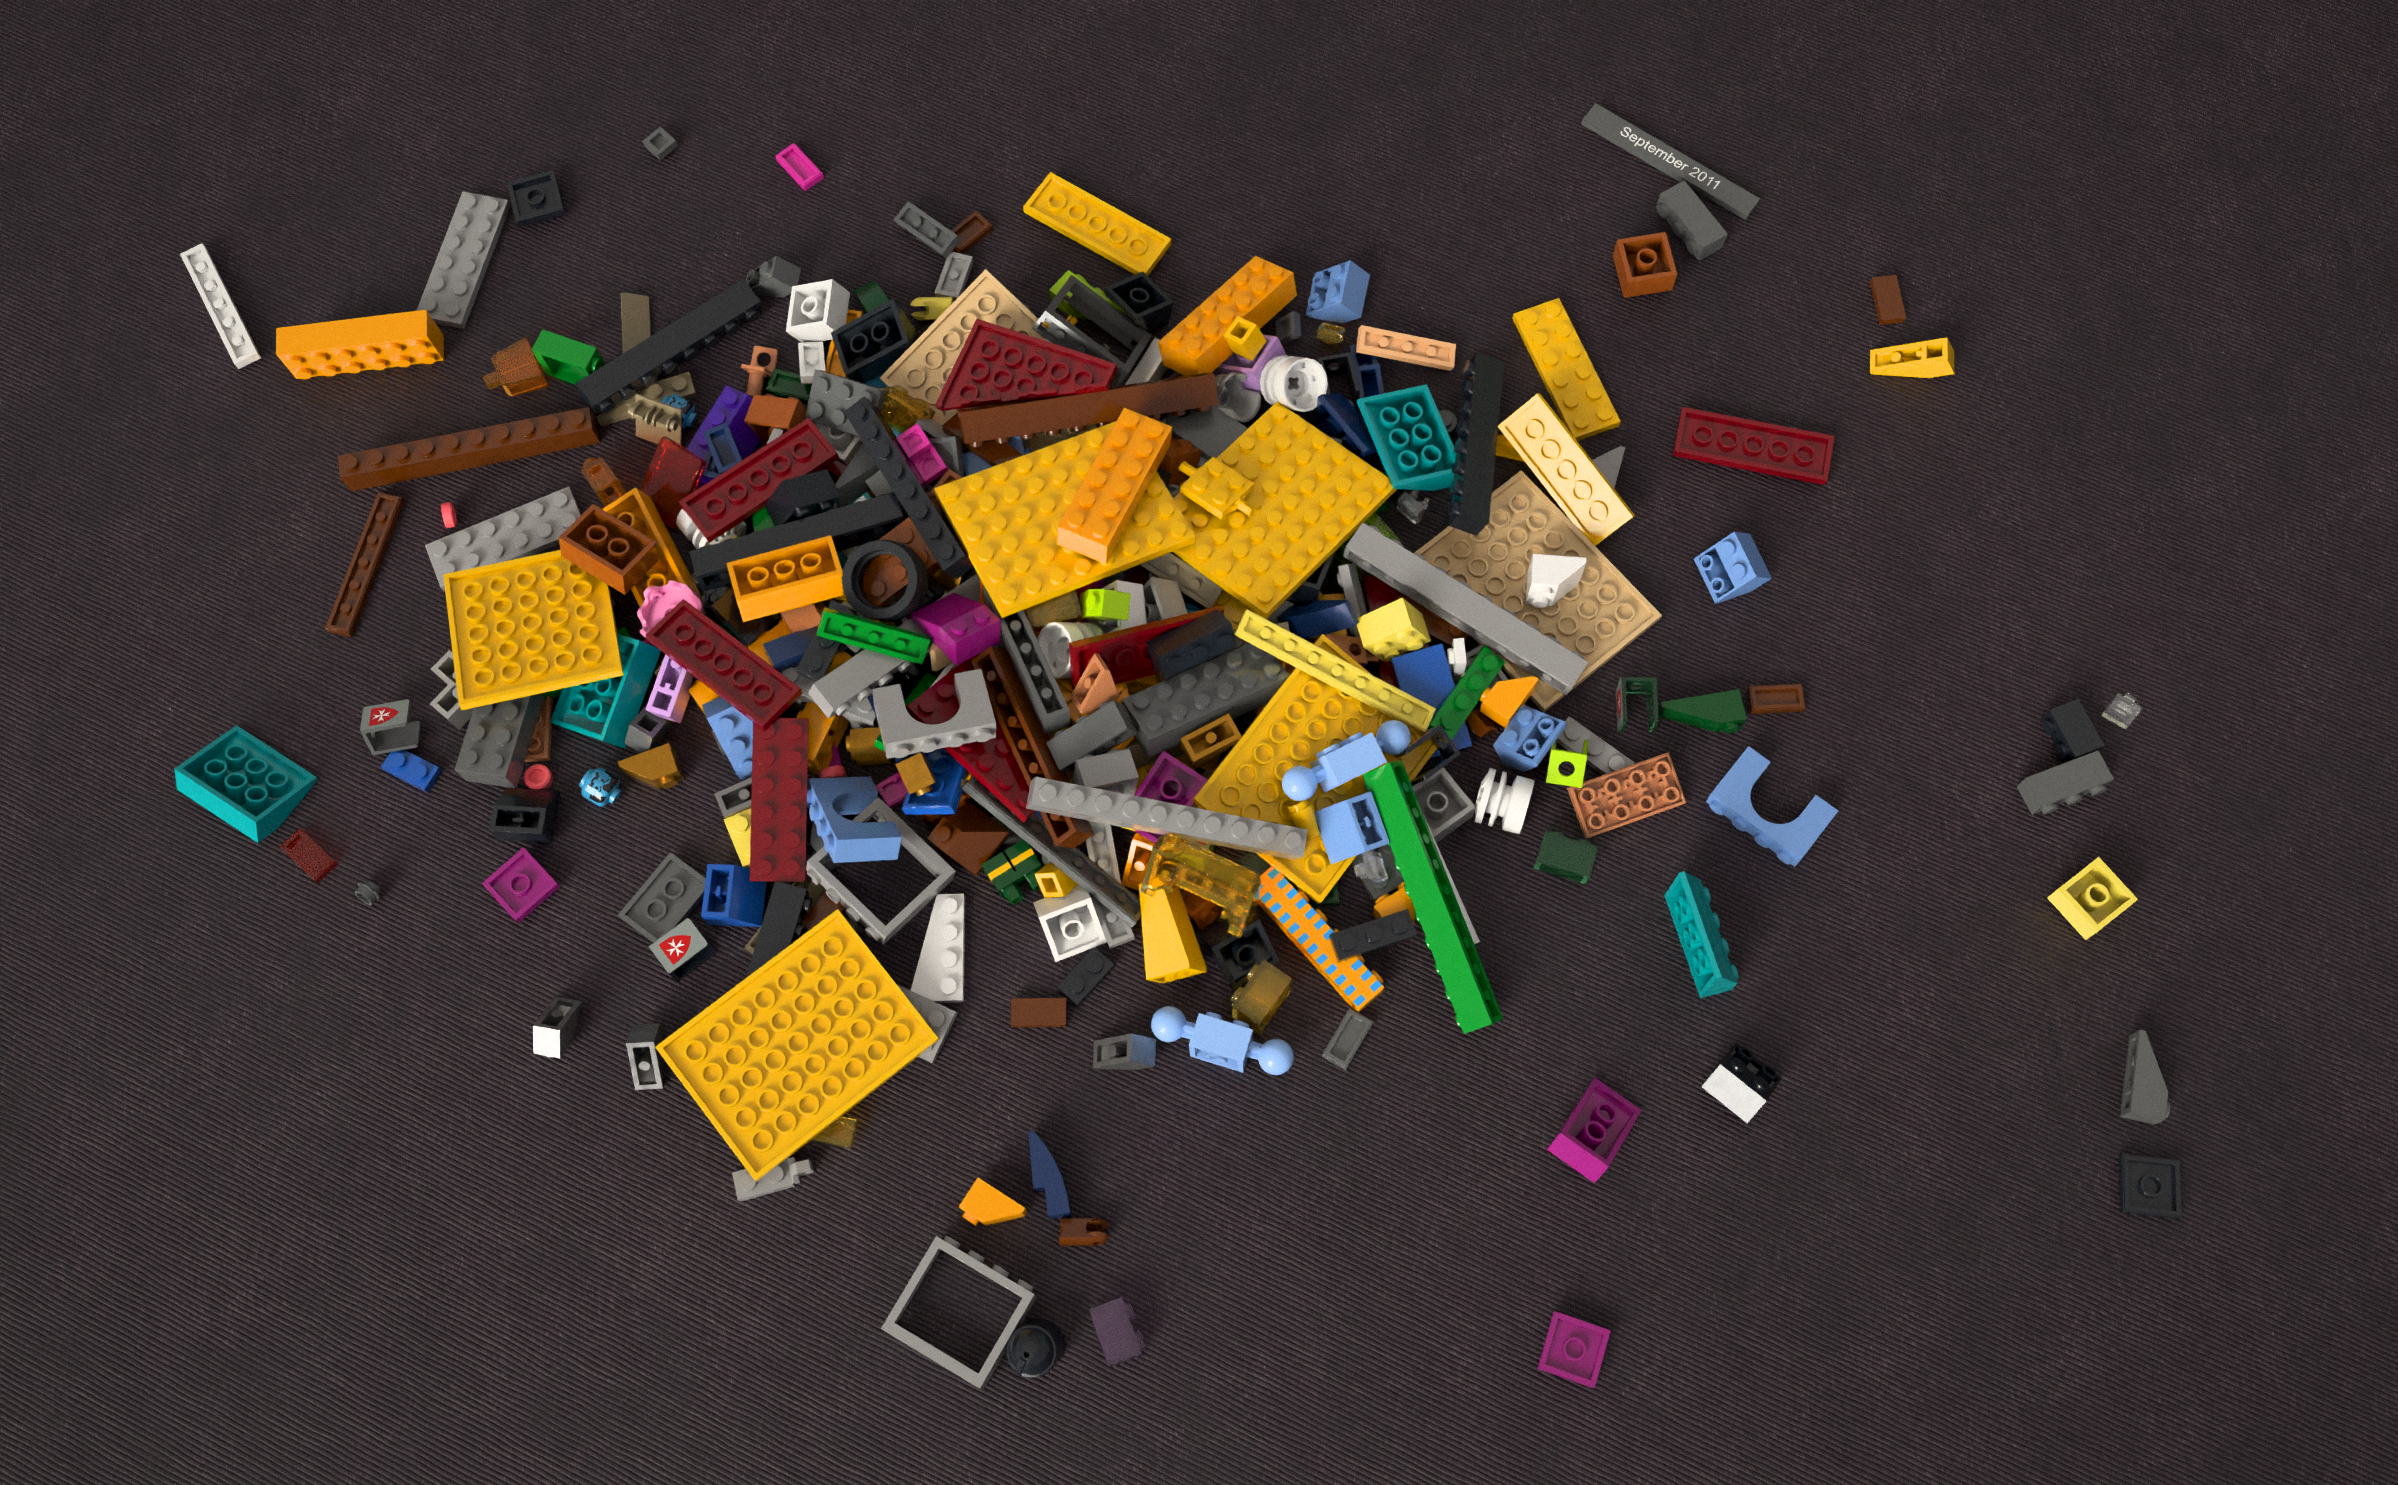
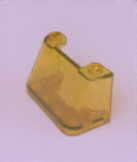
(1206, 875)

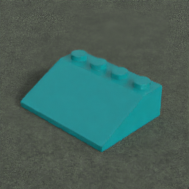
(1410, 438)
(609, 705)
(244, 783)
(1700, 935)

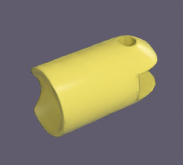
(934, 307)

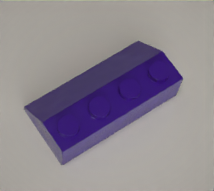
(729, 408)

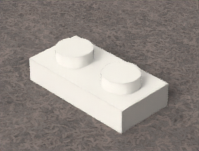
(810, 359)
(1457, 658)

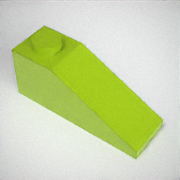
(1104, 605)

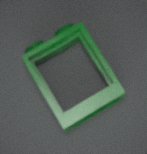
(565, 357)

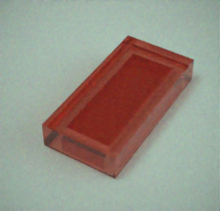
(308, 855)

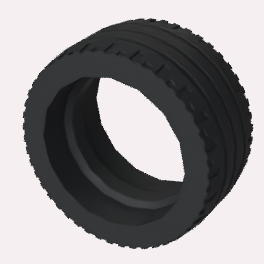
(853, 580)

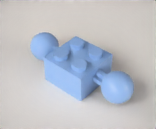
(1354, 758)
(1222, 1041)

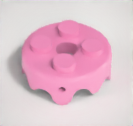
(662, 600)

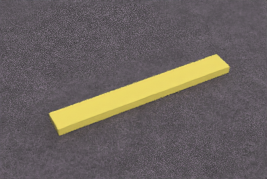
(1334, 671)

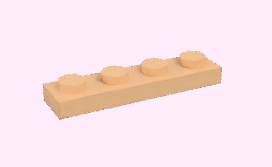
(1406, 348)

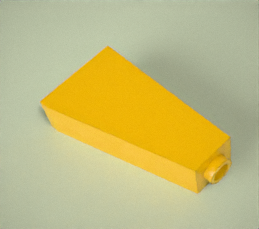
(1168, 938)

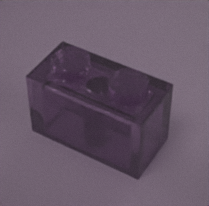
(1116, 1331)

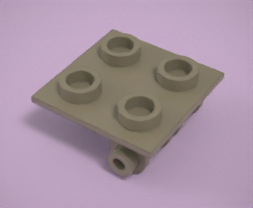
(656, 420)

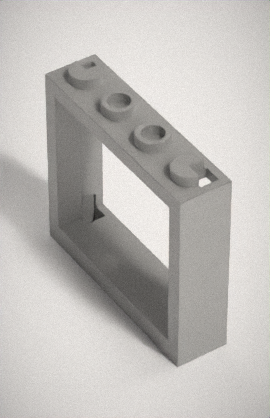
(854, 908)
(996, 1274)

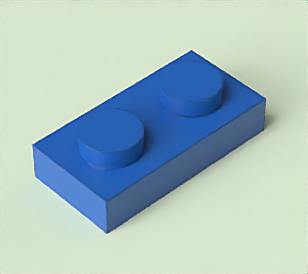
(411, 769)

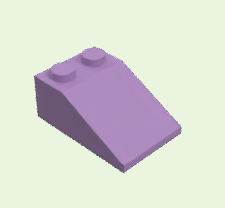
(1254, 368)

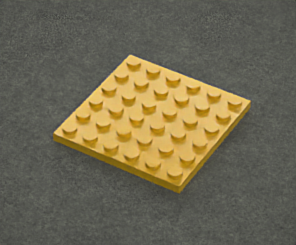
(529, 629)

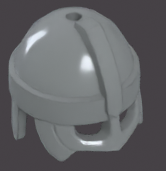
(1234, 399)

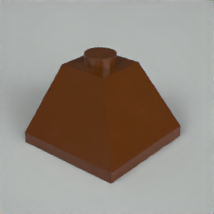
(968, 837)

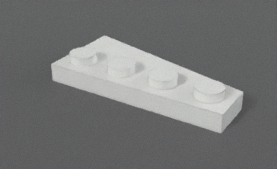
(941, 960)

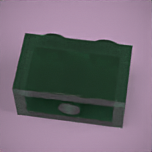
(1565, 857)

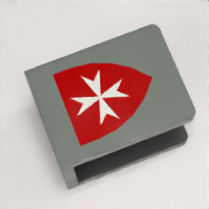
(389, 727)

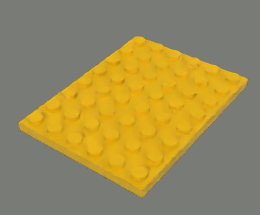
(1306, 503)
(1012, 518)
(1288, 733)
(796, 1044)

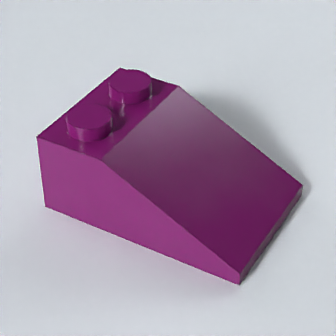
(959, 626)
(1172, 783)
(1594, 1130)

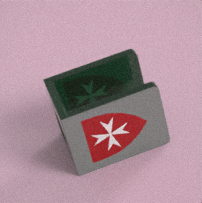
(1648, 687)

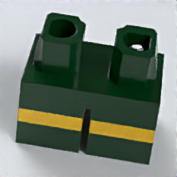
(1006, 879)

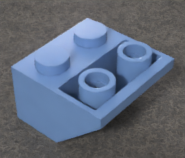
(1338, 293)
(1732, 567)
(1528, 738)
(1351, 827)

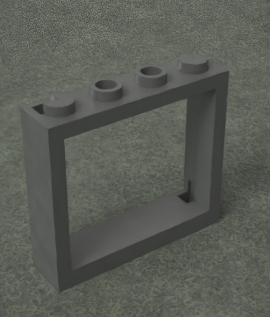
(1100, 312)

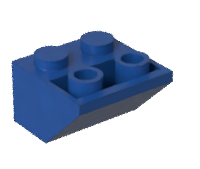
(732, 897)

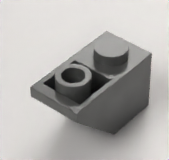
(773, 278)

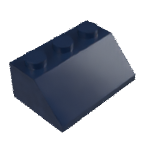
(1341, 420)

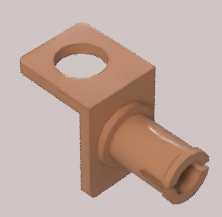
(758, 373)

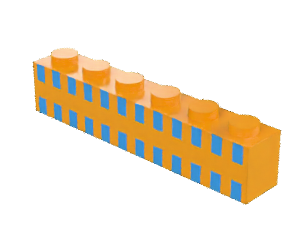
(1311, 935)

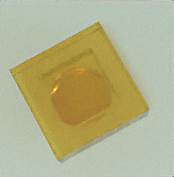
(1331, 333)

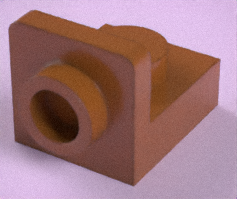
(1199, 909)

